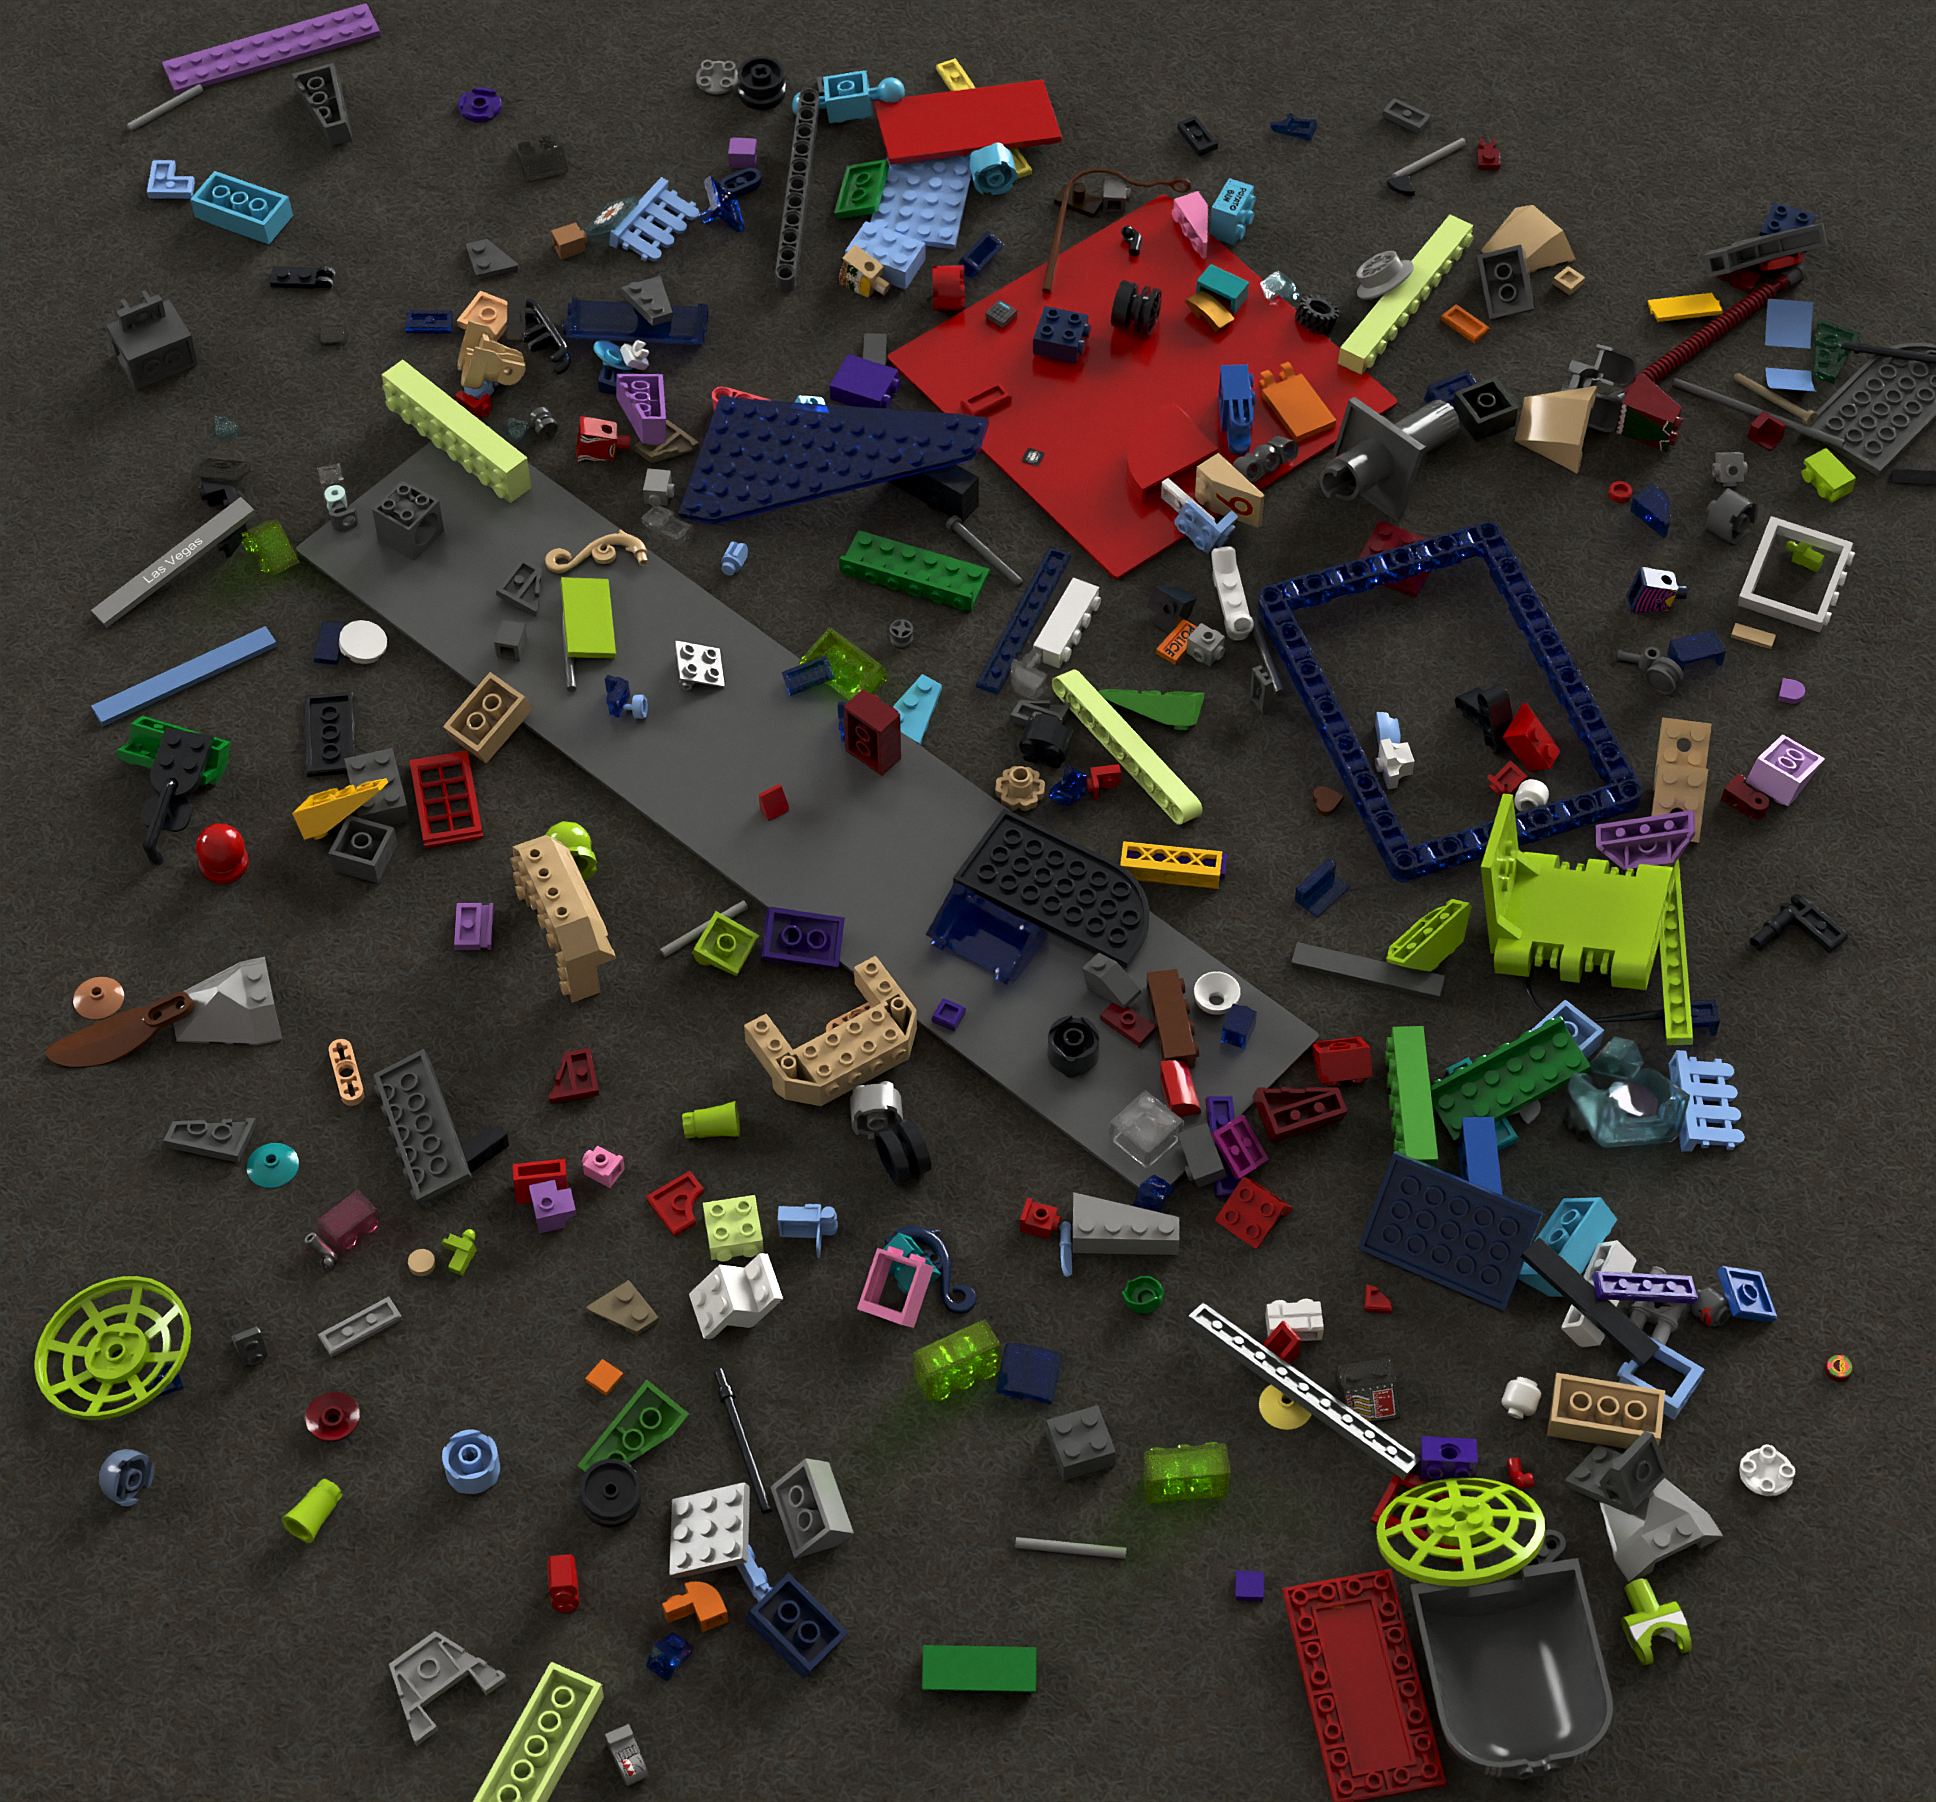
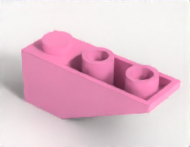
(1192, 215)

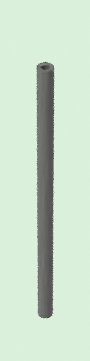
(1753, 411)

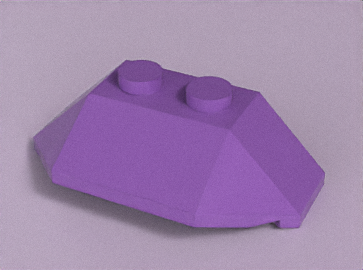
(1646, 840)

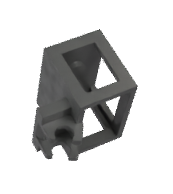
(150, 341)

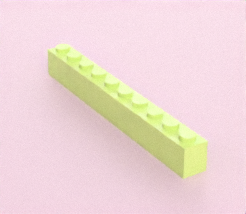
(1397, 305)

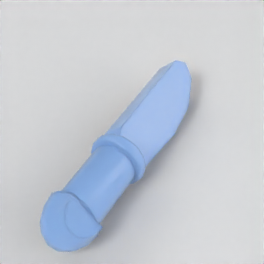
(1065, 1245)

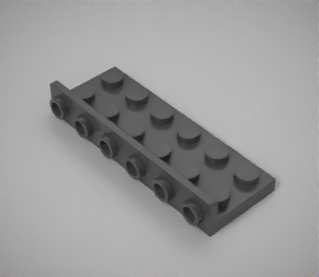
(421, 1127)

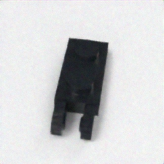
(302, 277)
(1816, 923)

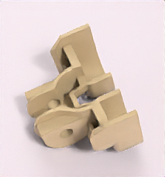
(487, 360)

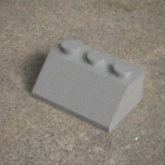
(811, 1508)

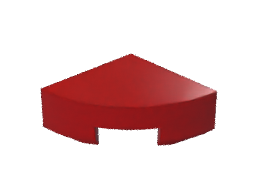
(1376, 1301)

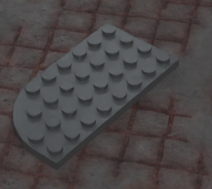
(1882, 408)

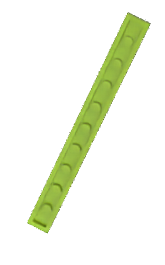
(1675, 971)

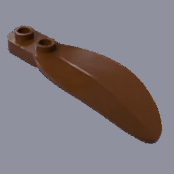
(119, 1033)

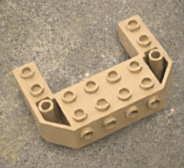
(553, 886)
(846, 1053)

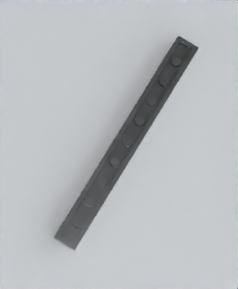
(1303, 1391)

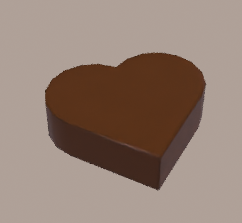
(1326, 800)

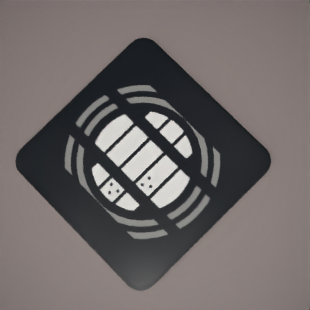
(1033, 456)

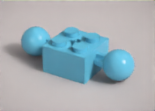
(850, 97)

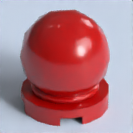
(221, 853)

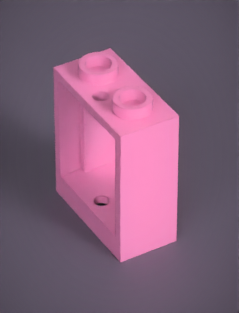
(876, 1281)

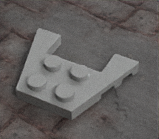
(430, 1671)

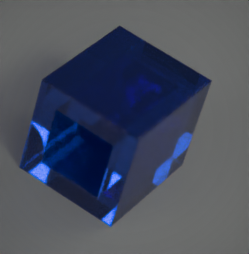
(1239, 1026)

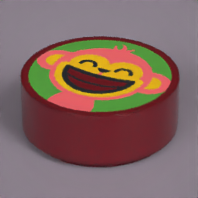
(1839, 1367)

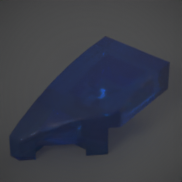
(1295, 127)

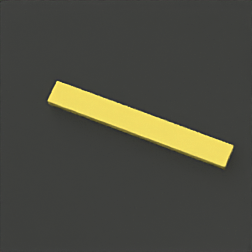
(958, 80)

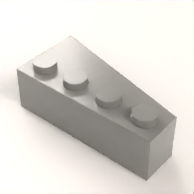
(1121, 1228)

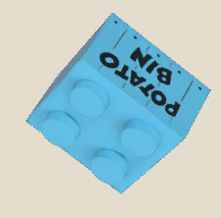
(1232, 211)

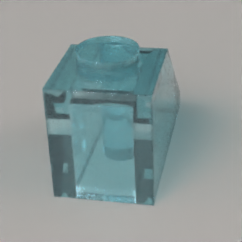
(1618, 1059)

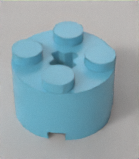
(993, 169)

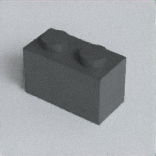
(1201, 1154)

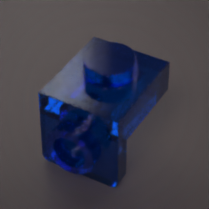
(1070, 787)
(1153, 1194)
(668, 1655)

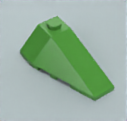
(638, 1427)

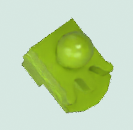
(1805, 555)
(463, 1249)

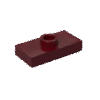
(1128, 1023)

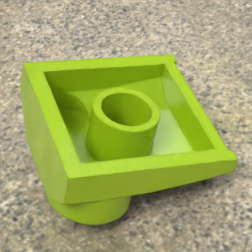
(724, 944)

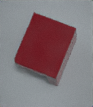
(1766, 431)

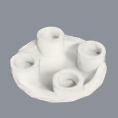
(1766, 1471)

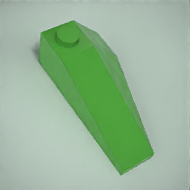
(1173, 708)

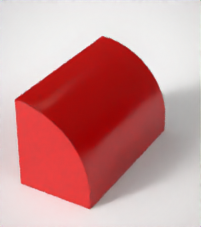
(1179, 1088)
(538, 1172)

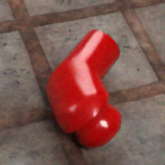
(1516, 1475)

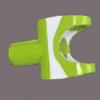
(1651, 1621)

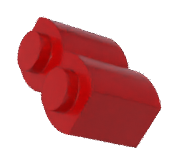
(563, 1583)

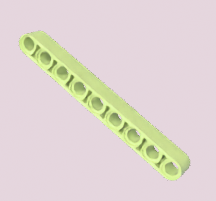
(1127, 747)

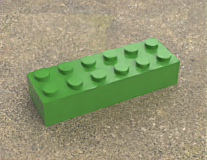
(1411, 1094)

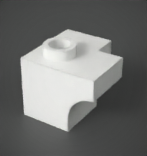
(1394, 762)

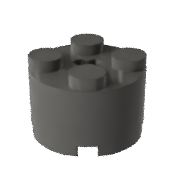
(1731, 516)

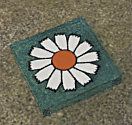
(611, 216)

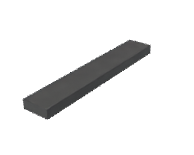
(1367, 971)

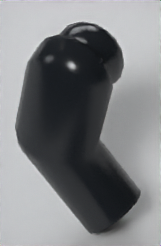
(1133, 238)

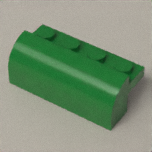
(145, 742)

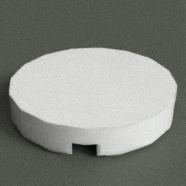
(362, 641)

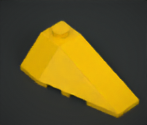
(328, 808)

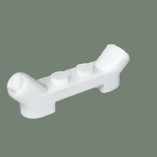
(1231, 593)

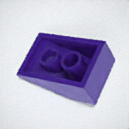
(802, 938)

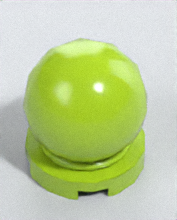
(579, 845)

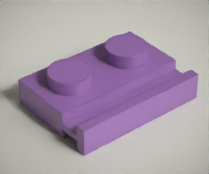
(473, 926)

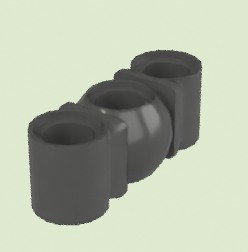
(1266, 458)

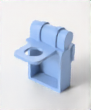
(807, 1222)

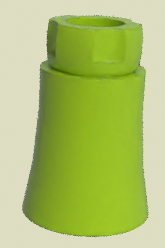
(712, 1122)
(312, 1511)

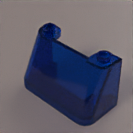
(985, 934)

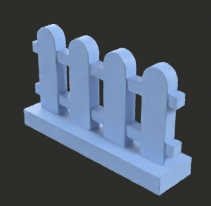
(648, 207)
(1680, 1072)

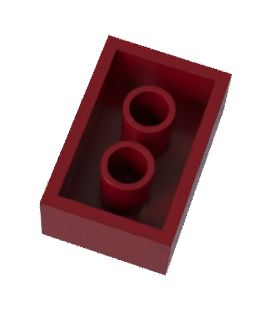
(872, 732)

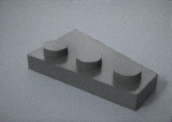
(649, 300)
(214, 1140)

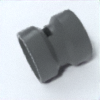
(543, 422)

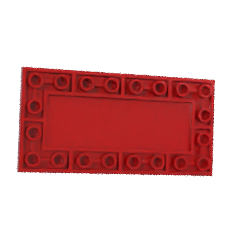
(966, 121)
(1363, 1687)

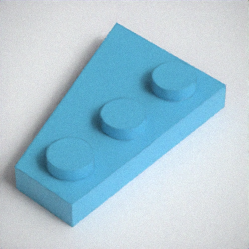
(917, 707)

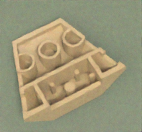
(1539, 236)
(1557, 425)

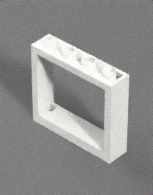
(1783, 611)

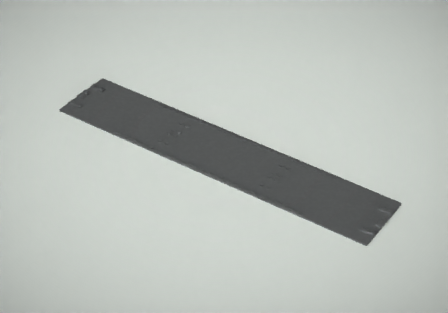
(851, 838)

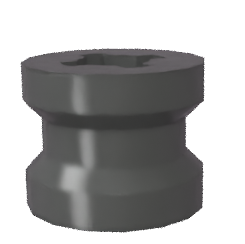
(898, 628)

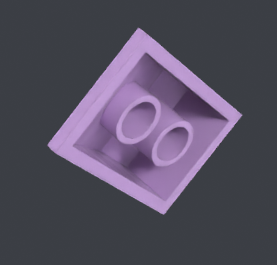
(1784, 770)

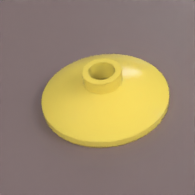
(1280, 1414)

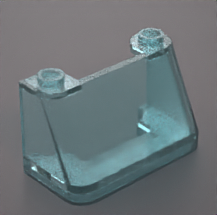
(1608, 1121)

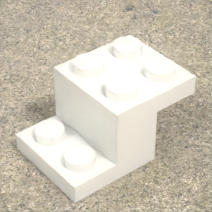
(735, 1296)

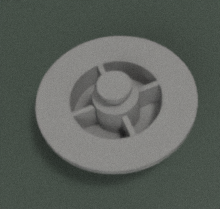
(1382, 274)

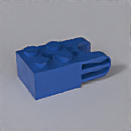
(1236, 406)

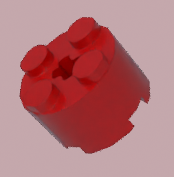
(948, 288)

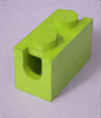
(1828, 475)

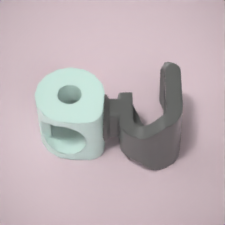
(337, 507)

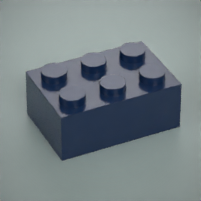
(796, 1626)

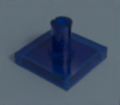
(722, 205)

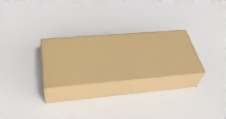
(1753, 636)

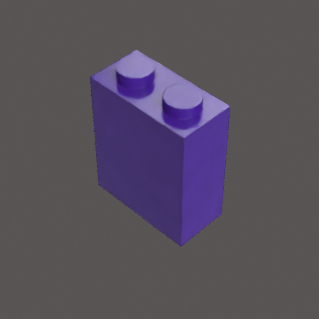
(864, 383)

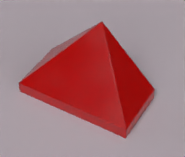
(1284, 1343)

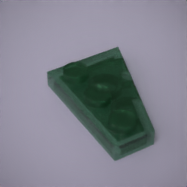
(1828, 355)

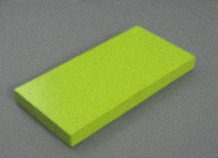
(587, 618)

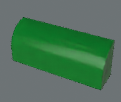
(979, 1668)

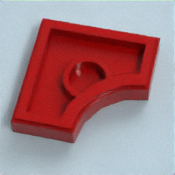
(676, 1201)

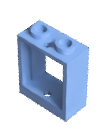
(1692, 1371)

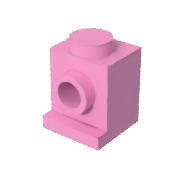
(604, 1172)

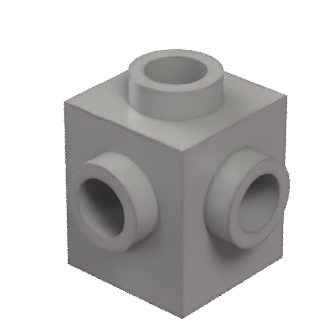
(1724, 462)
(1205, 645)

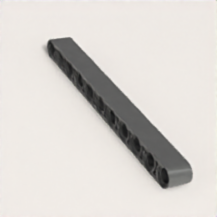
(797, 190)

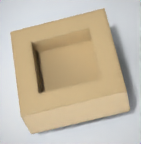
(1568, 280)

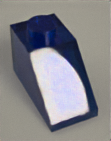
(1653, 508)

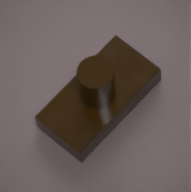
(1080, 200)

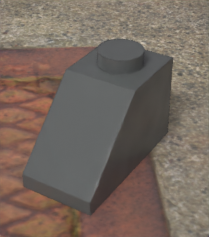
(1110, 981)

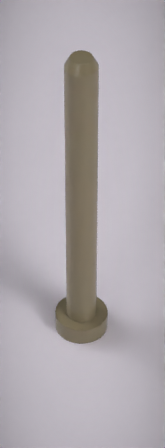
(1808, 418)

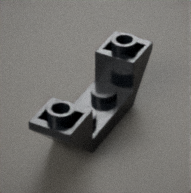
(221, 493)

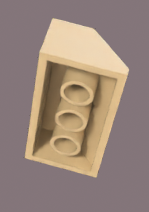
(1604, 1411)

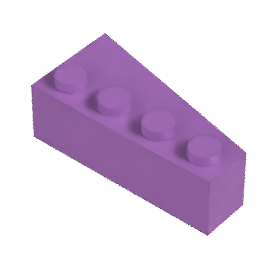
(644, 405)

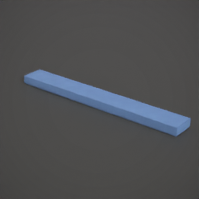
(184, 676)

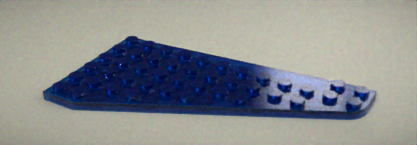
(794, 452)

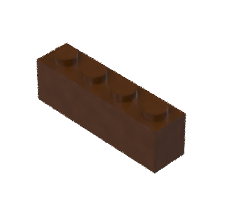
(1170, 1017)

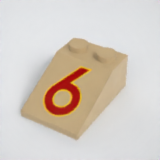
(1226, 489)

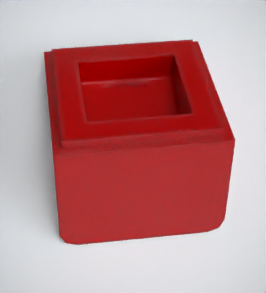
(773, 802)

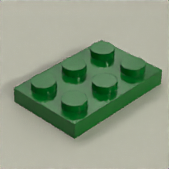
(861, 189)

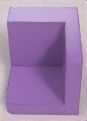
(742, 153)

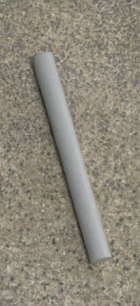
(164, 108)
(1430, 158)
(697, 932)
(1071, 1548)

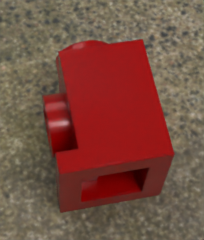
(1039, 1219)

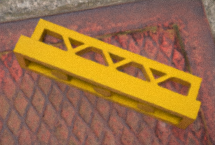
(1170, 870)

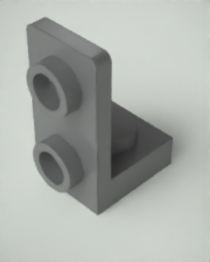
(250, 1346)

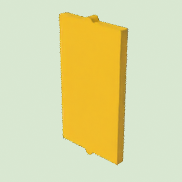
(1684, 307)

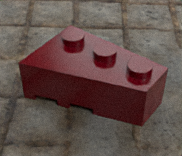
(1297, 1111)

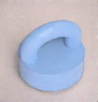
(639, 706)

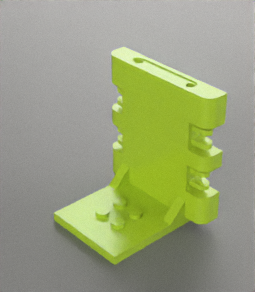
(1569, 913)

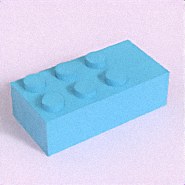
(241, 207)

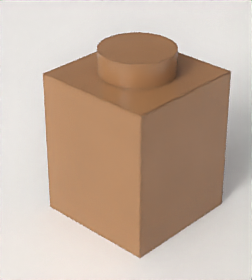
(569, 240)

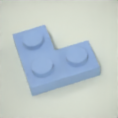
(166, 185)

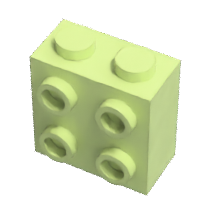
(733, 1228)

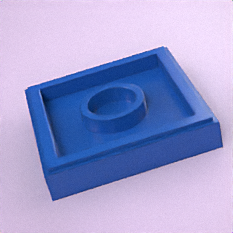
(1747, 1294)

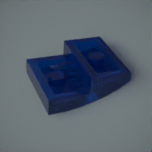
(1029, 1372)

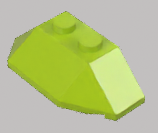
(1431, 937)

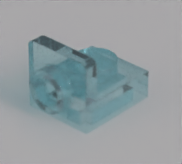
(1279, 284)

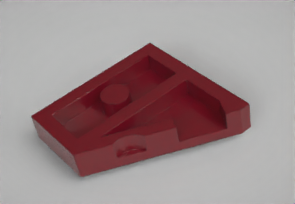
(575, 1078)

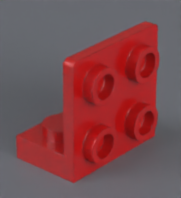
(1251, 1212)

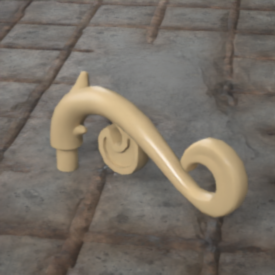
(595, 548)

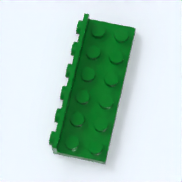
(914, 570)
(1509, 1076)

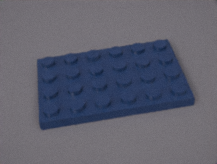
(1450, 1230)

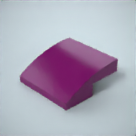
(1239, 1146)

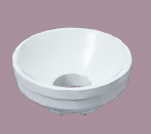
(1220, 985)

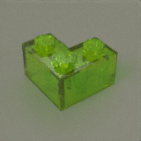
(271, 545)

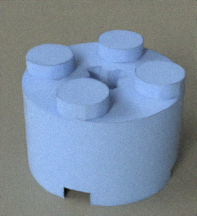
(471, 1462)

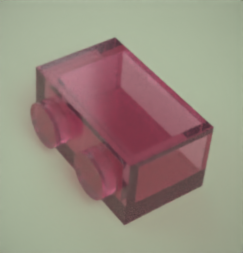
(348, 1221)

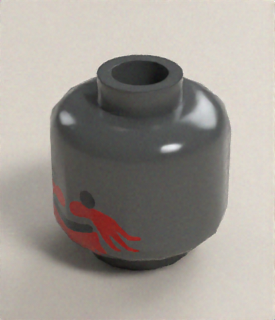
(1711, 1307)

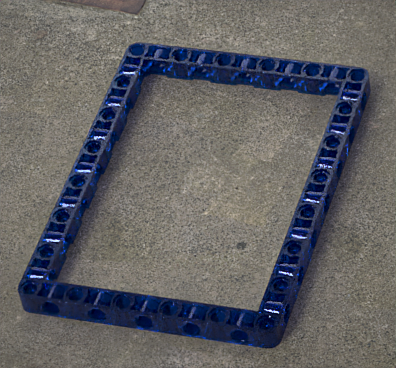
(1403, 562)

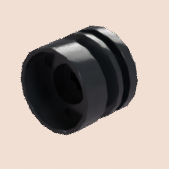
(1136, 307)

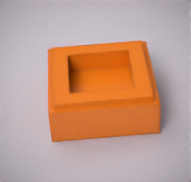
(604, 1377)

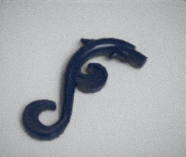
(942, 1264)

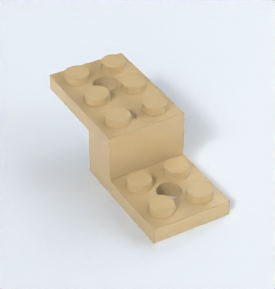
(1679, 775)

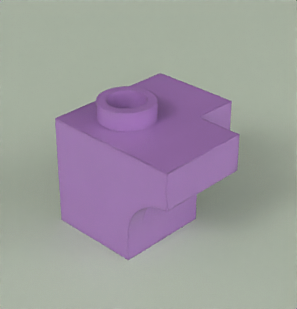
(551, 1206)

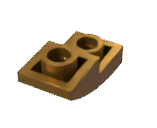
(1212, 310)

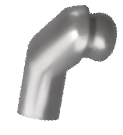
(327, 1255)

